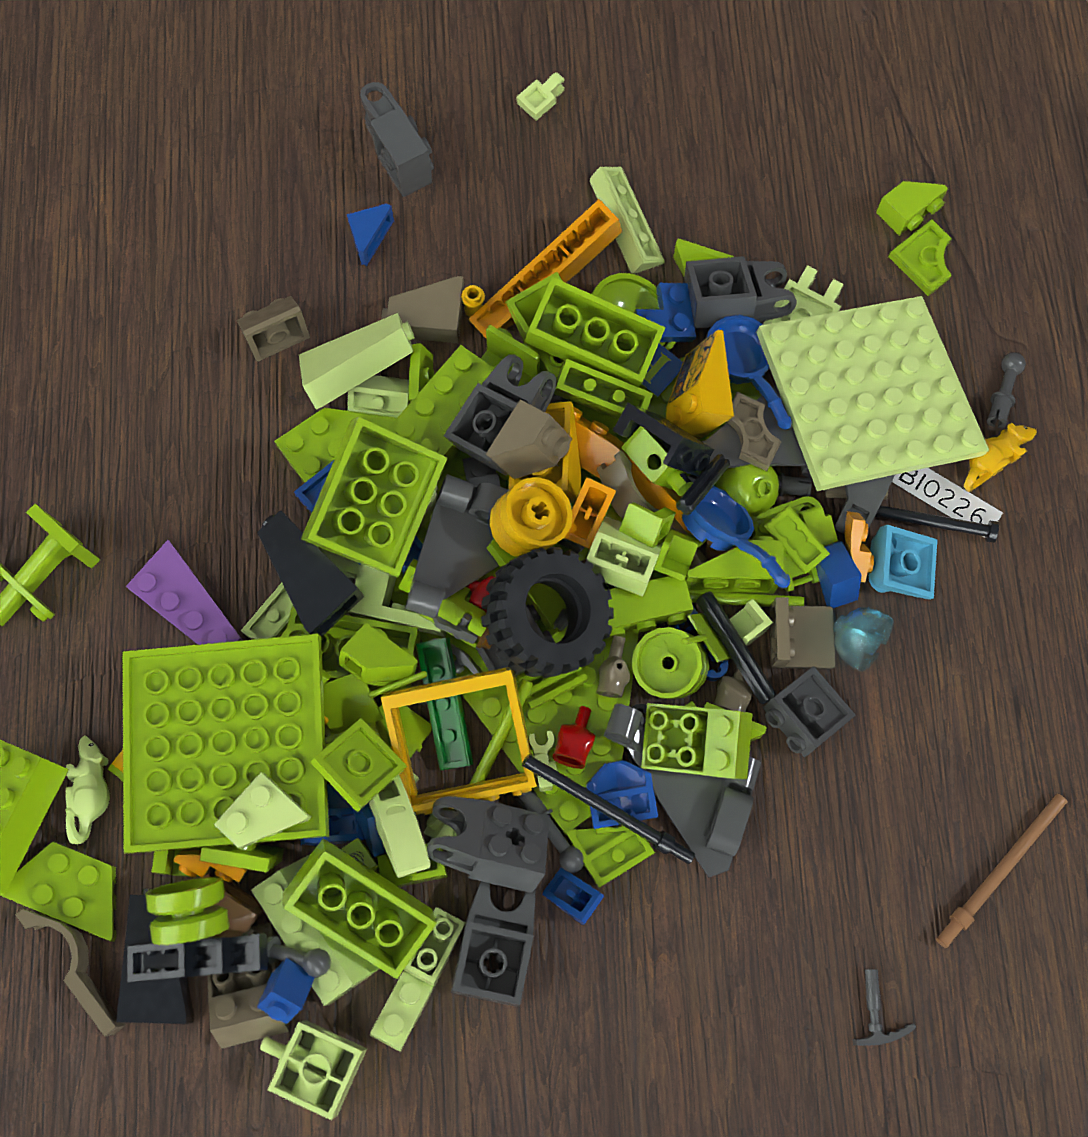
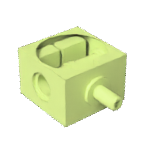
(314, 1068)

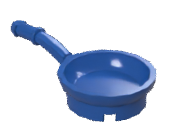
(748, 362)
(727, 526)

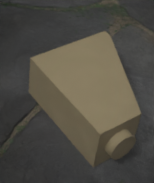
(431, 310)

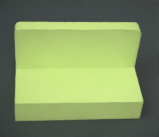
(380, 396)

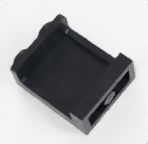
(686, 451)

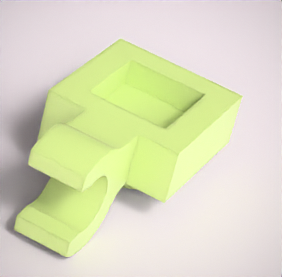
(540, 98)
(541, 753)

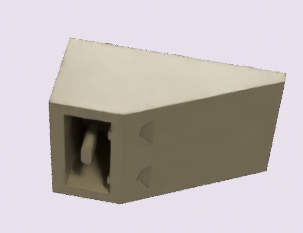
(235, 1000)

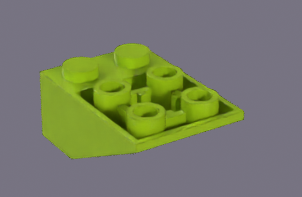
(697, 740)

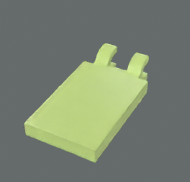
(809, 302)

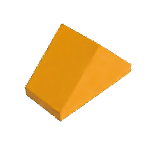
(589, 511)

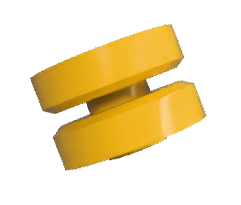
(530, 516)

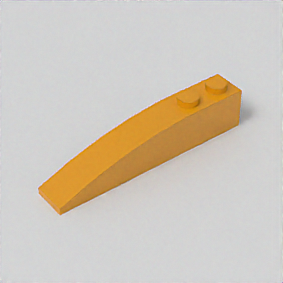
(565, 255)
(599, 447)

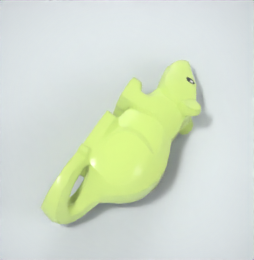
(89, 793)

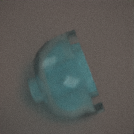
(860, 636)

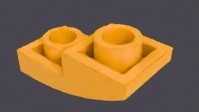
(855, 533)
(192, 866)

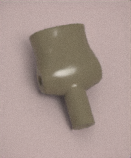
(613, 671)
(733, 692)

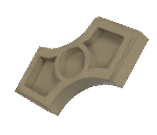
(757, 443)

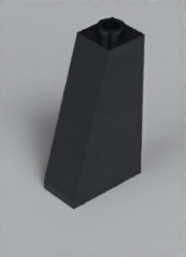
(310, 578)
(150, 1000)

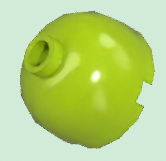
(751, 487)

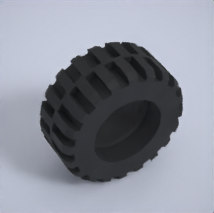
(584, 601)

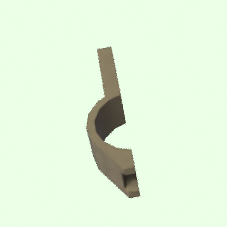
(620, 478)
(77, 978)

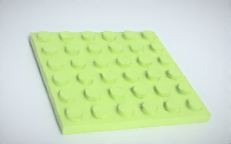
(870, 392)

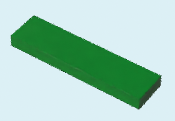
(445, 713)

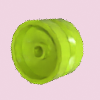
(650, 661)
(187, 910)

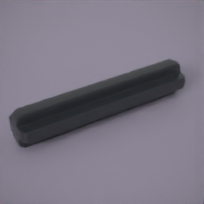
(703, 484)

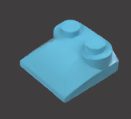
(903, 562)

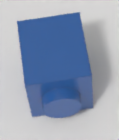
(285, 991)

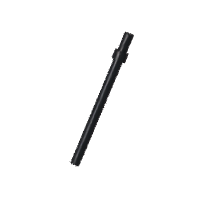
(661, 840)

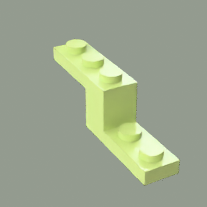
(377, 593)

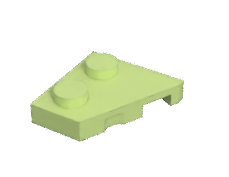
(260, 813)

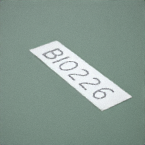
(946, 496)

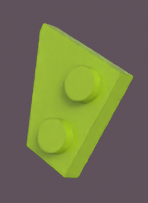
(609, 851)

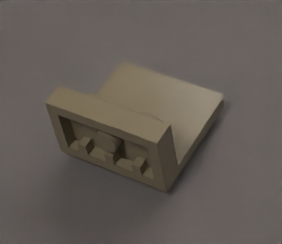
(801, 636)

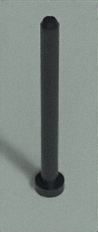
(988, 530)

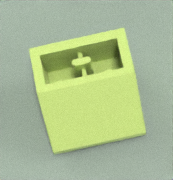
(622, 558)

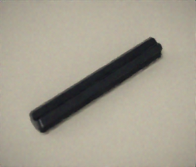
(736, 647)

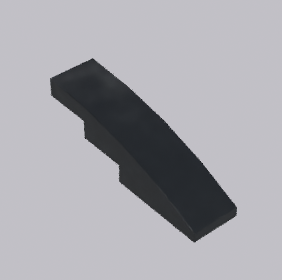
(197, 958)

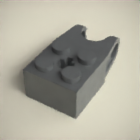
(397, 141)
(736, 288)
(491, 406)
(492, 842)
(497, 934)

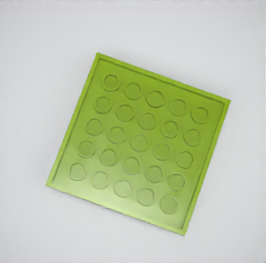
(207, 725)

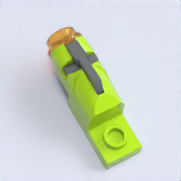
(455, 614)

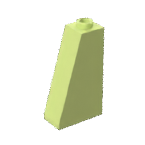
(353, 358)

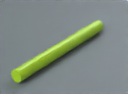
(741, 599)
(499, 736)

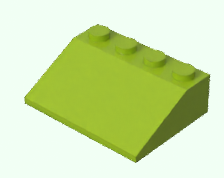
(374, 497)

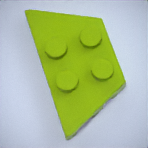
(68, 889)

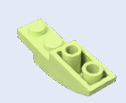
(399, 829)
(417, 982)

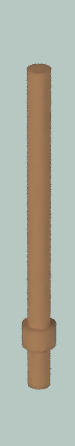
(963, 917)

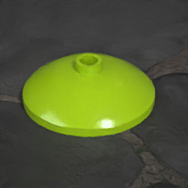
(628, 292)

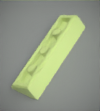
(636, 237)

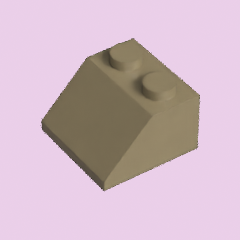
(273, 328)
(529, 442)

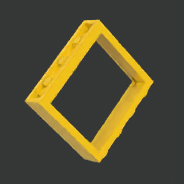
(483, 790)

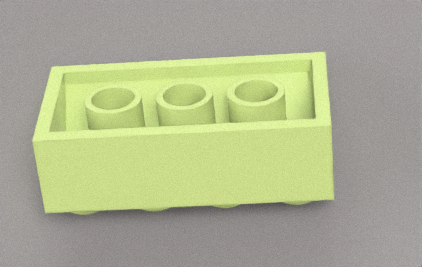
(346, 967)

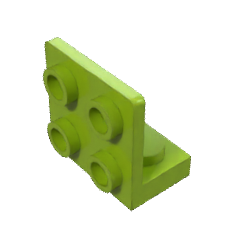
(501, 344)

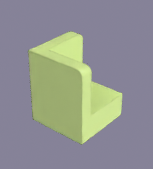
(751, 622)

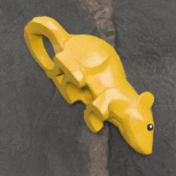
(1002, 451)

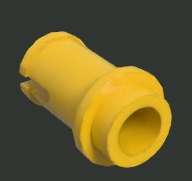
(472, 299)

